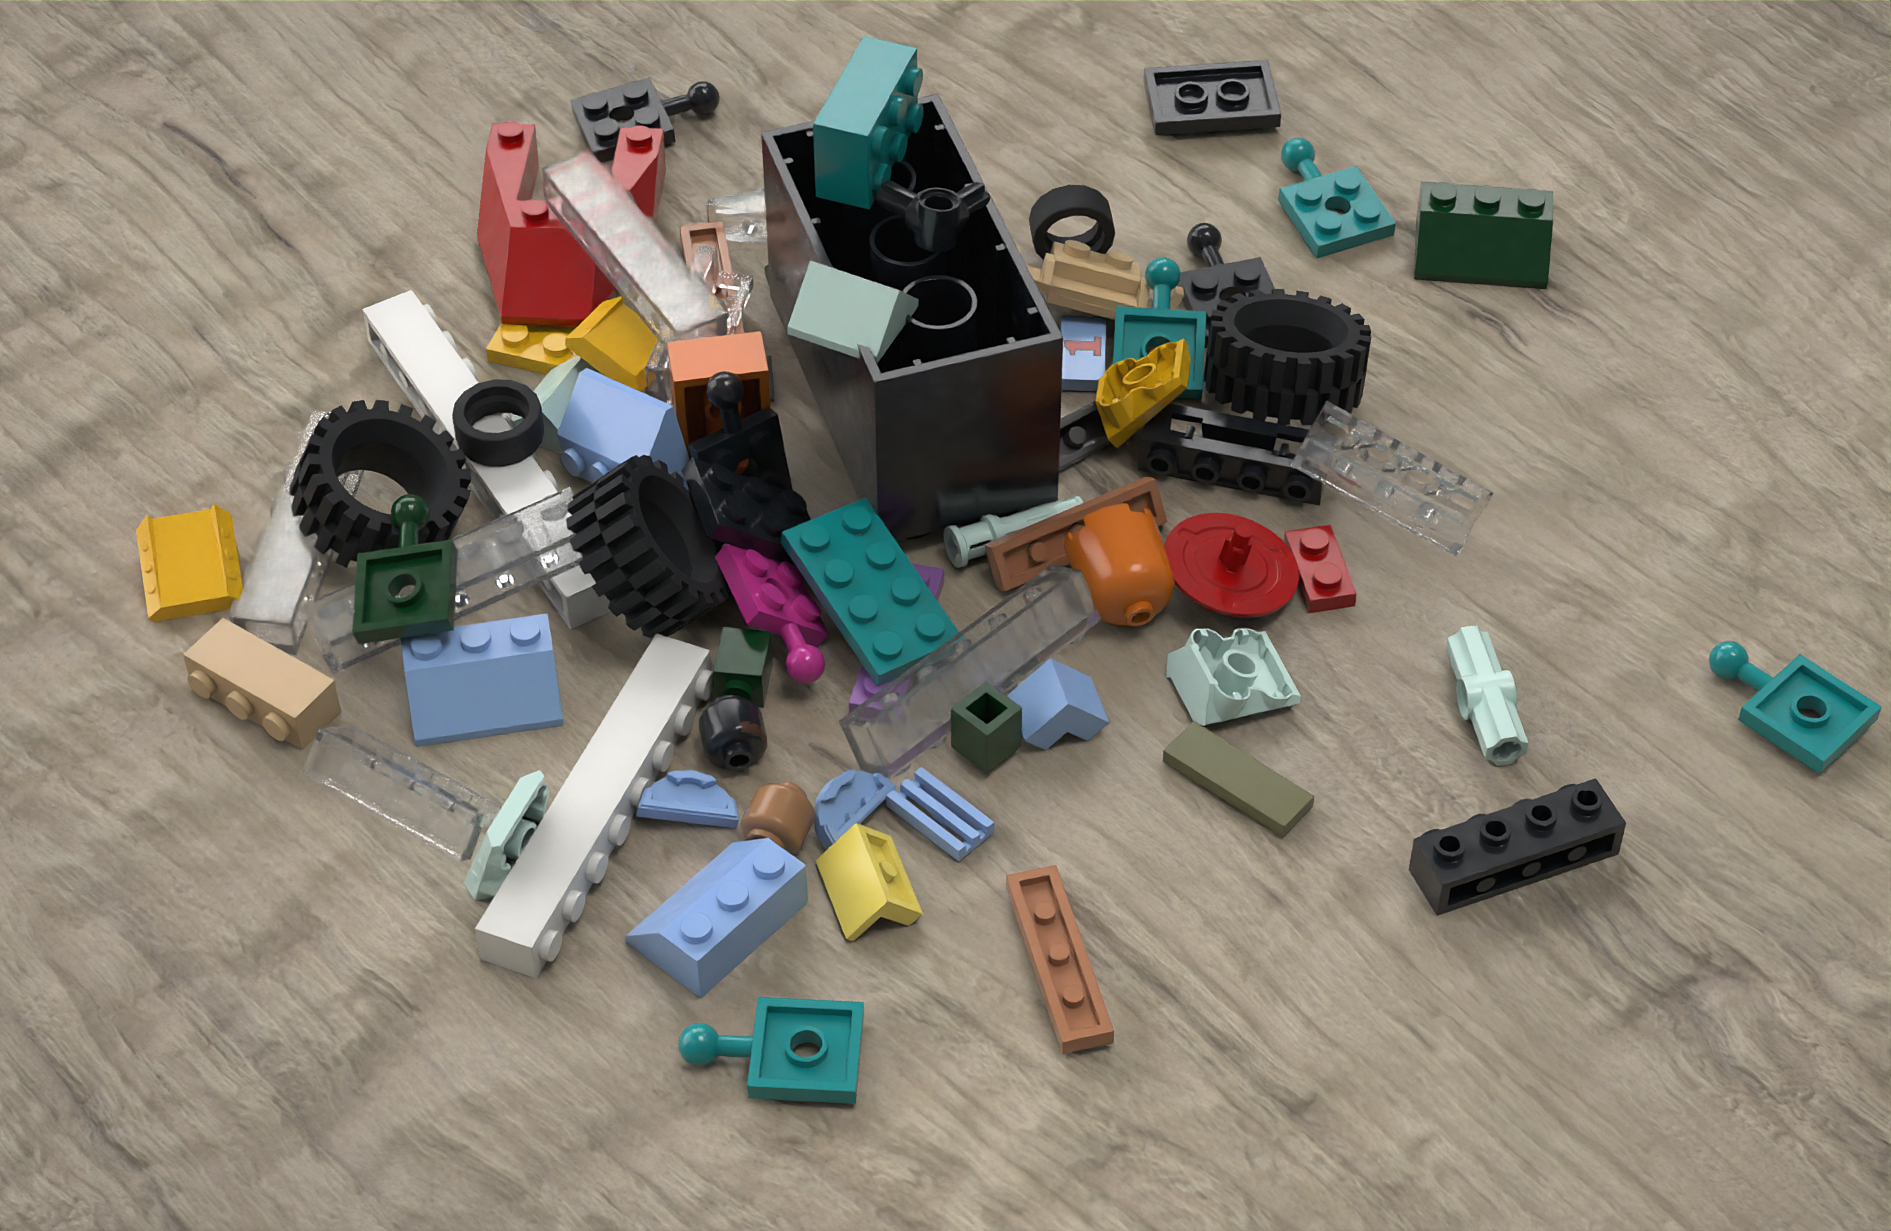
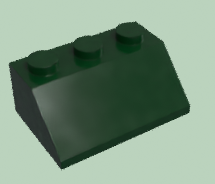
(1483, 235)

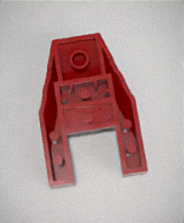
(530, 256)

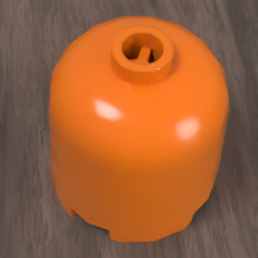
(1122, 564)

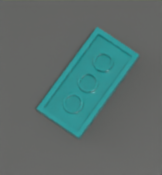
(869, 589)

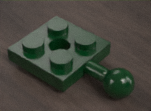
(385, 573)

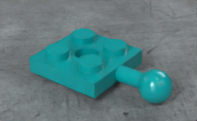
(1347, 190)
(1146, 327)
(1798, 687)
(778, 1029)

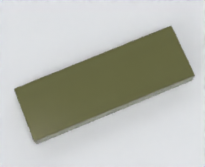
(1238, 779)

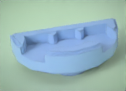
(690, 799)
(848, 801)

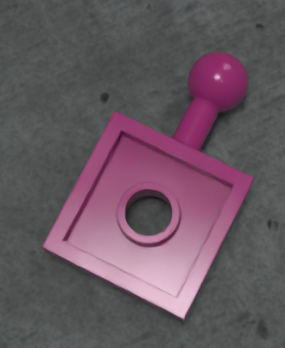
(777, 601)

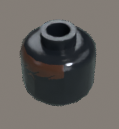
(732, 731)

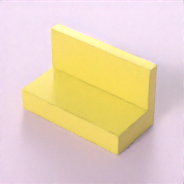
(867, 881)

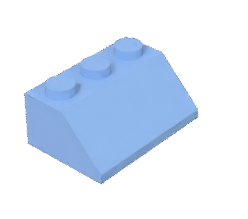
(613, 423)
(482, 680)
(723, 913)

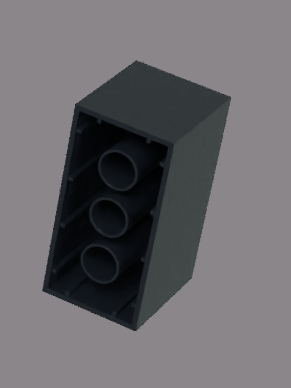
(971, 387)

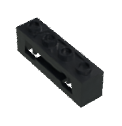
(1229, 454)

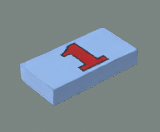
(1083, 352)

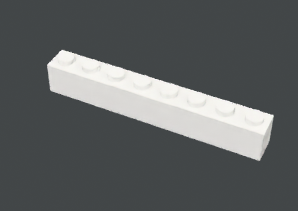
(594, 807)

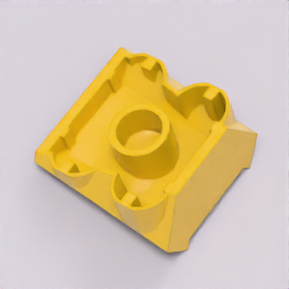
(615, 343)
(1139, 389)
(189, 563)

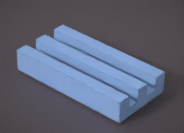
(946, 808)

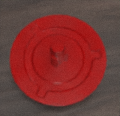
(1231, 565)

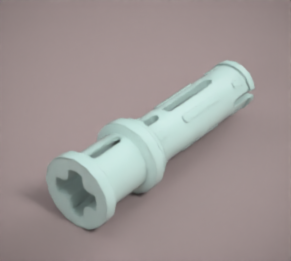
(969, 540)

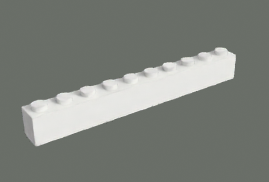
(433, 378)

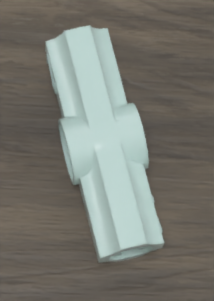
(1486, 695)

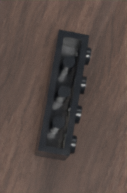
(1516, 846)

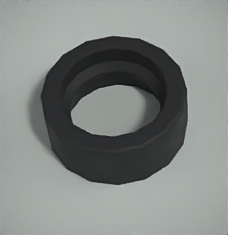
(1068, 202)
(492, 398)

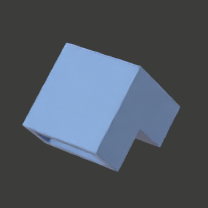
(1058, 702)

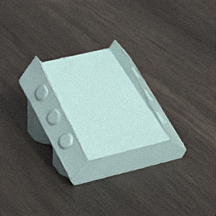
(1230, 675)
(507, 836)

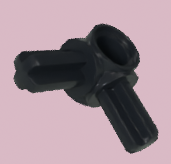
(934, 213)

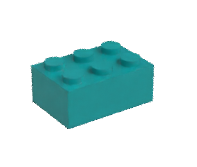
(867, 122)

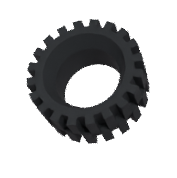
(1286, 355)
(382, 444)
(647, 547)

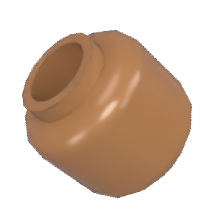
(779, 814)

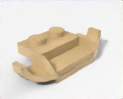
(1093, 281)

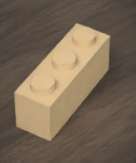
(261, 683)

